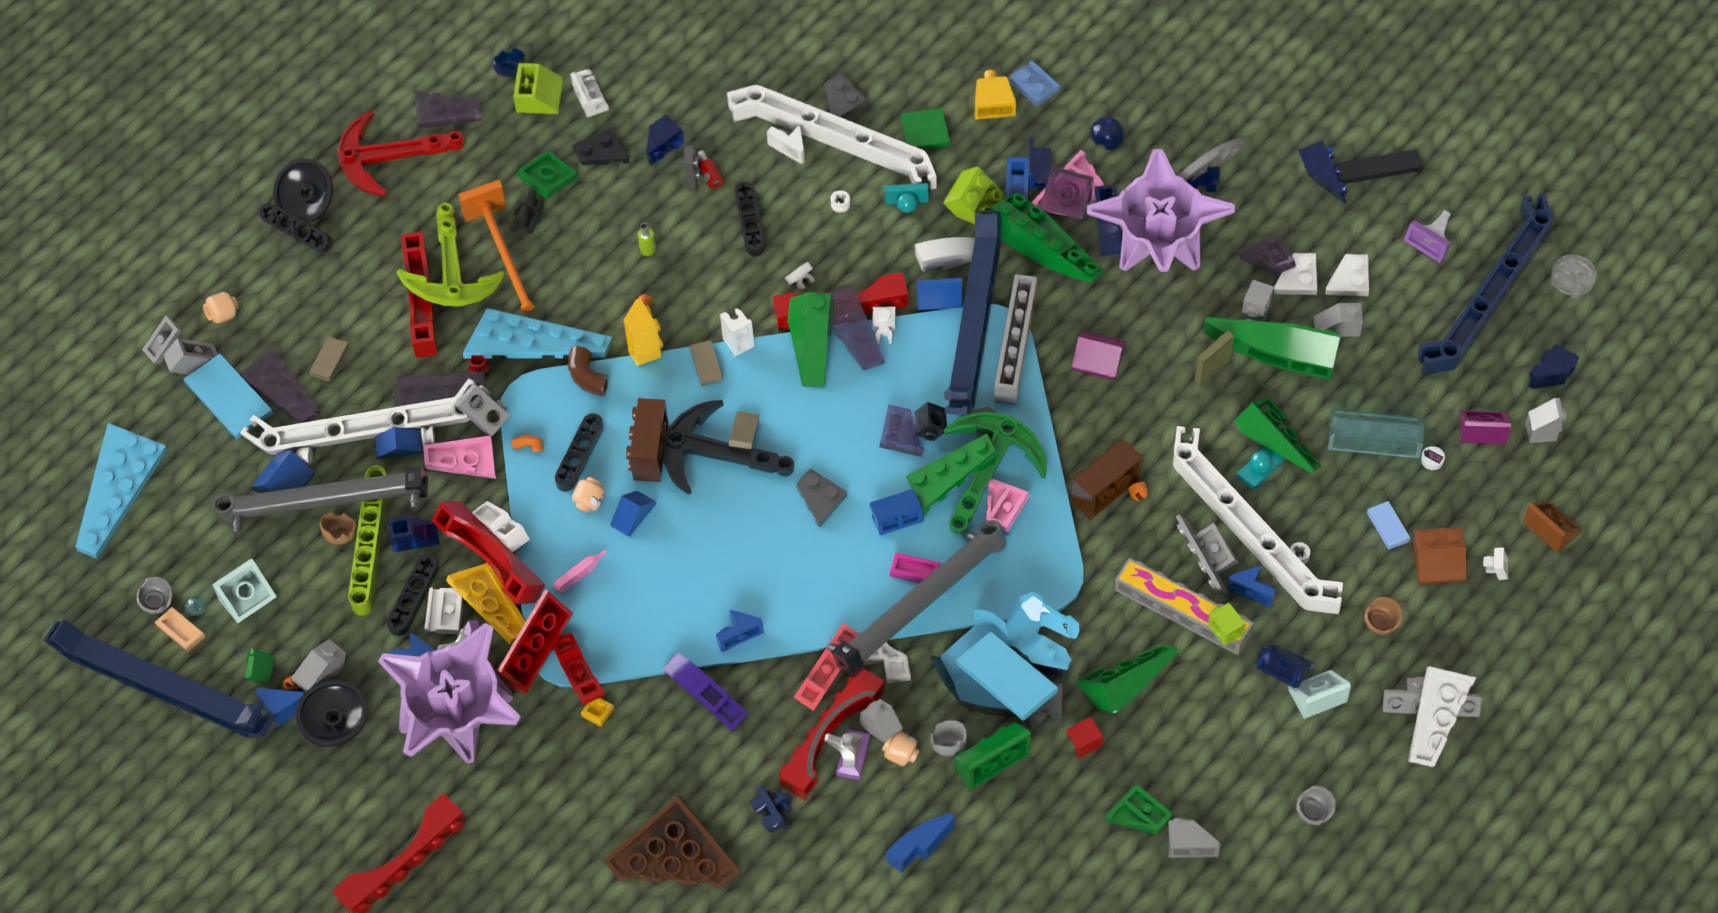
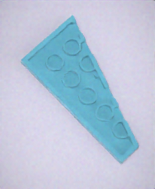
(530, 338)
(119, 477)

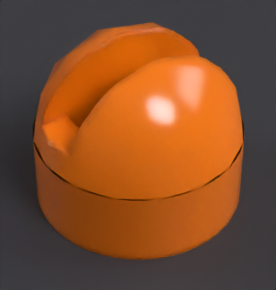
(1138, 490)

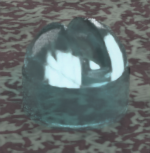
(194, 606)

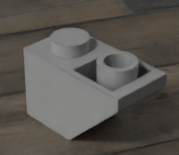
(1545, 421)

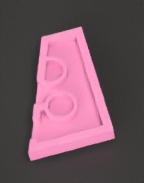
(463, 456)

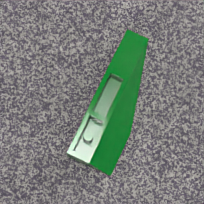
(1043, 239)
(1281, 344)

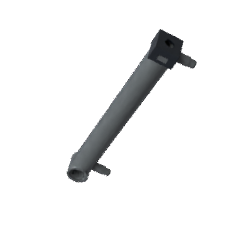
(234, 509)
(852, 655)

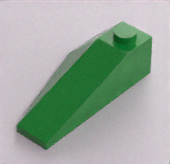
(810, 328)
(1266, 425)
(1122, 684)

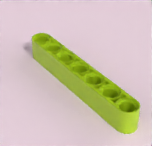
(367, 550)

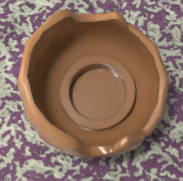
(337, 528)
(1383, 616)

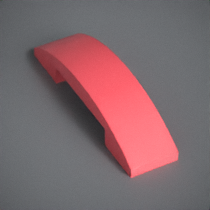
(823, 672)

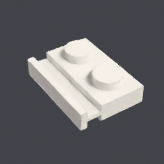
(444, 611)

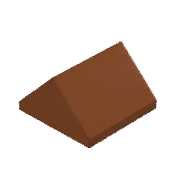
(1551, 524)

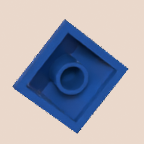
(939, 293)
(283, 473)

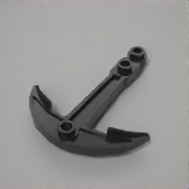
(695, 444)

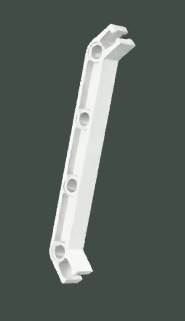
(832, 131)
(359, 425)
(1253, 530)

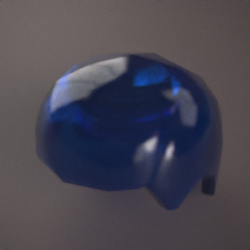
(507, 63)
(1107, 132)

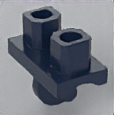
(766, 800)

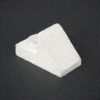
(788, 145)

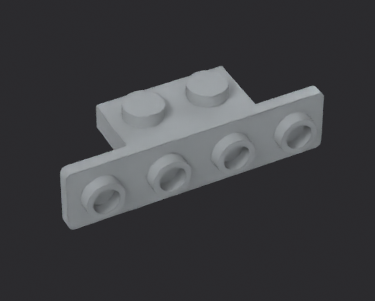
(1212, 551)
(1409, 700)

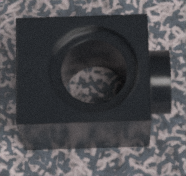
(930, 421)

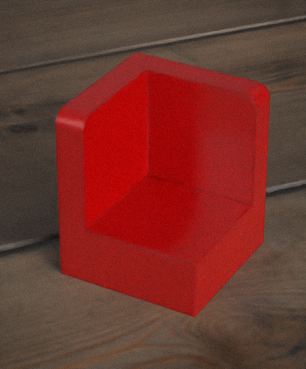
(1085, 737)

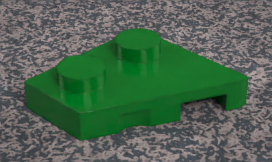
(1140, 812)

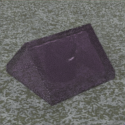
(1068, 192)

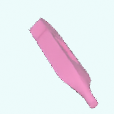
(577, 572)

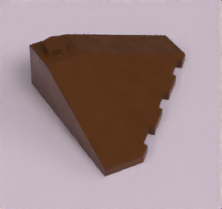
(673, 848)

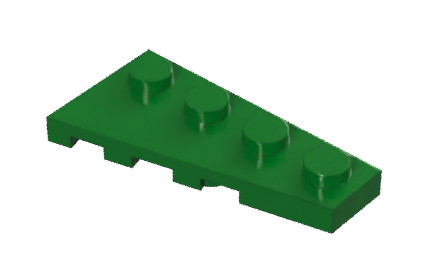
(939, 477)

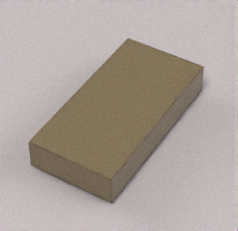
(329, 359)
(705, 363)
(744, 430)

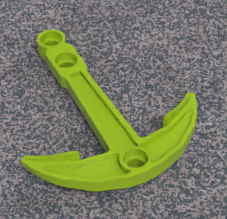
(452, 290)

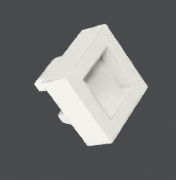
(800, 274)
(1497, 564)

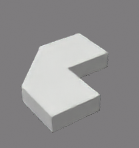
(894, 662)

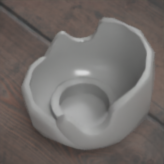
(154, 595)
(949, 738)
(1316, 805)

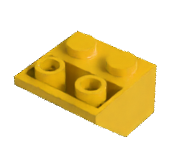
(642, 334)

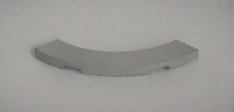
(1217, 155)

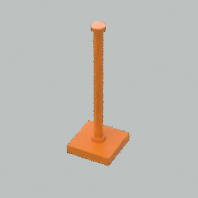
(483, 202)

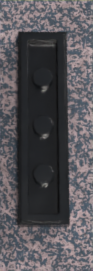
(1380, 166)

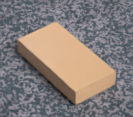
(180, 629)

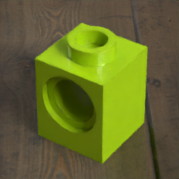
(1226, 624)

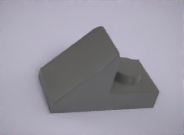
(1052, 707)

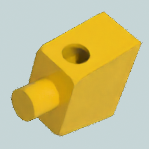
(994, 97)

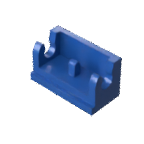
(896, 512)

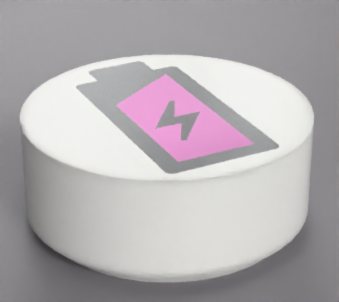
(1432, 458)

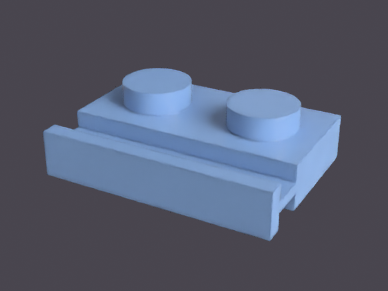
(1034, 83)

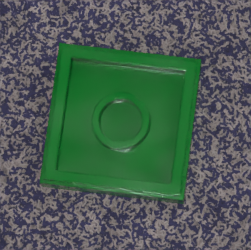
(925, 129)
(547, 174)

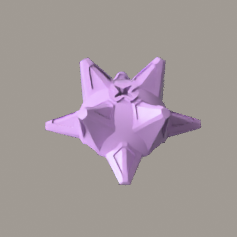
(1160, 216)
(450, 694)

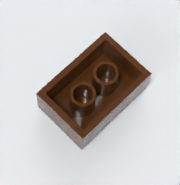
(647, 439)
(1106, 479)

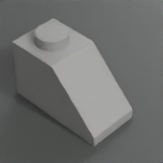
(1341, 318)
(188, 355)
(320, 665)
(880, 720)
(1190, 840)

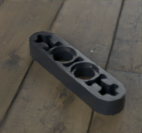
(749, 218)
(295, 228)
(582, 453)
(416, 596)

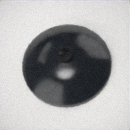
(294, 184)
(327, 702)

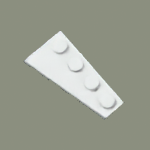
(1439, 705)

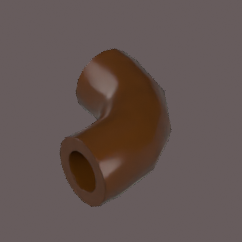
(583, 374)

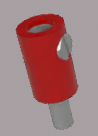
(710, 171)

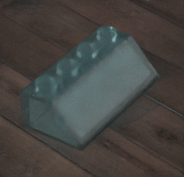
(1375, 433)

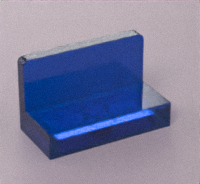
(1039, 165)
(1283, 665)

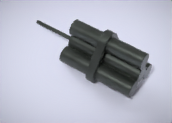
(527, 212)

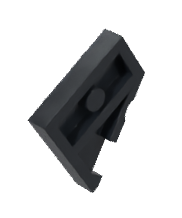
(600, 149)

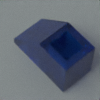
(663, 138)
(1554, 368)
(411, 533)

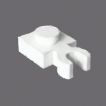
(883, 322)

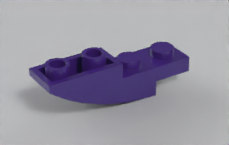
(705, 691)

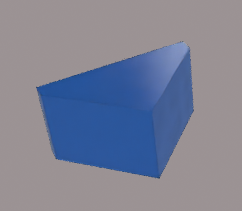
(398, 442)
(631, 512)
(279, 702)

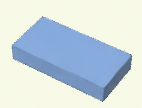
(1388, 525)

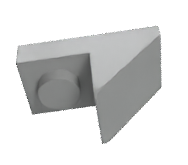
(162, 339)

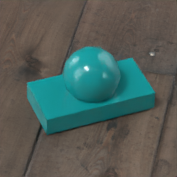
(906, 195)
(1259, 467)

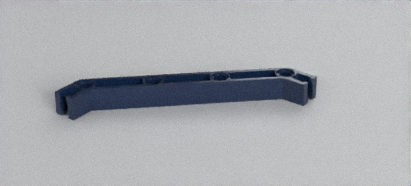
(1491, 292)
(975, 314)
(158, 682)

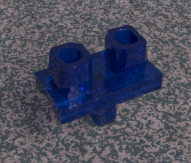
(1209, 179)

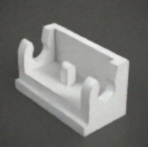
(588, 93)
(737, 333)

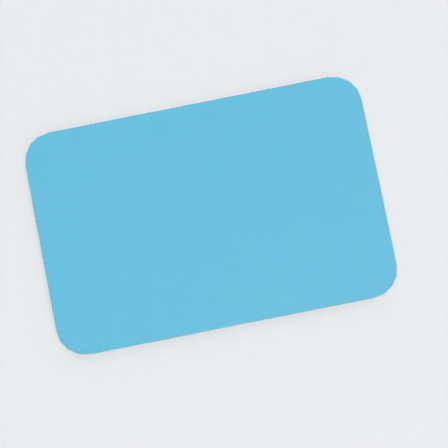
(746, 532)

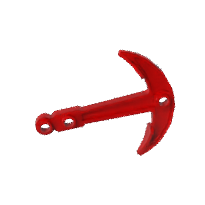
(377, 153)

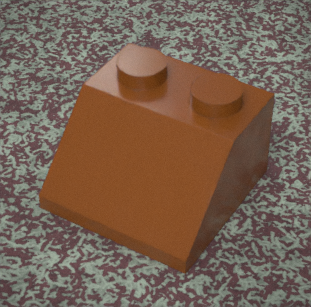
(1440, 555)

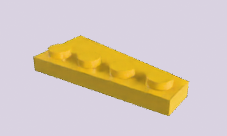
(484, 593)

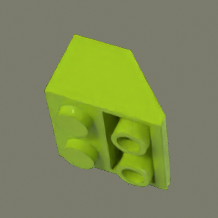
(537, 89)
(972, 194)

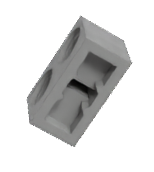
(1257, 302)
(479, 414)

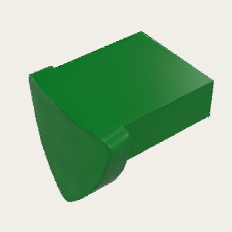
(259, 666)

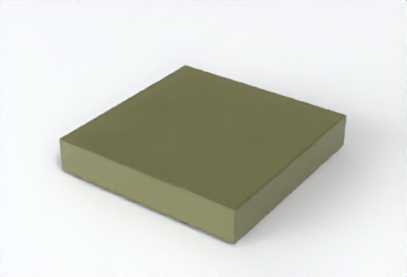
(1214, 358)

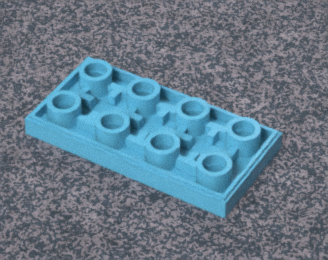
(227, 395)
(1007, 676)

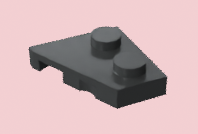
(691, 165)

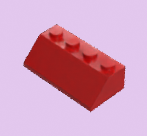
(534, 643)

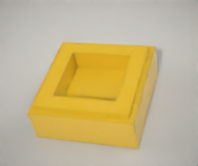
(597, 711)

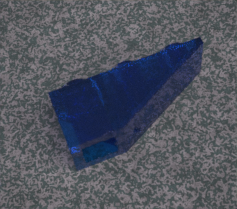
(1321, 169)
(1108, 232)

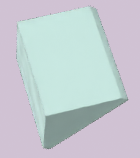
(243, 591)
(1320, 693)

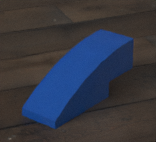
(920, 842)

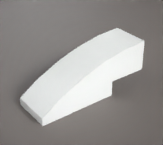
(944, 252)
(501, 525)

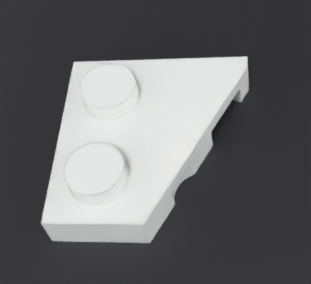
(1350, 277)
(1301, 279)

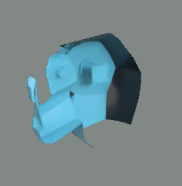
(1020, 635)

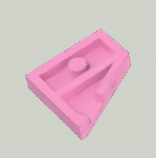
(1005, 503)

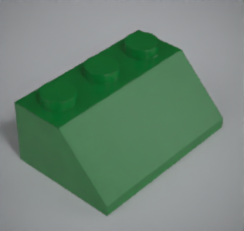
(993, 754)

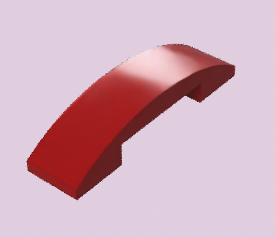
(577, 670)

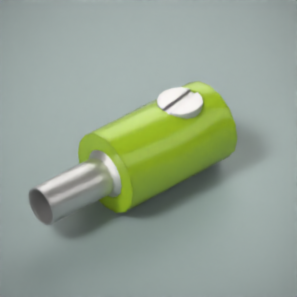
(646, 240)

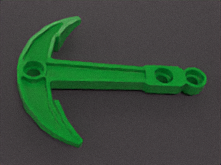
(993, 424)

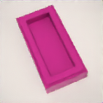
(912, 567)

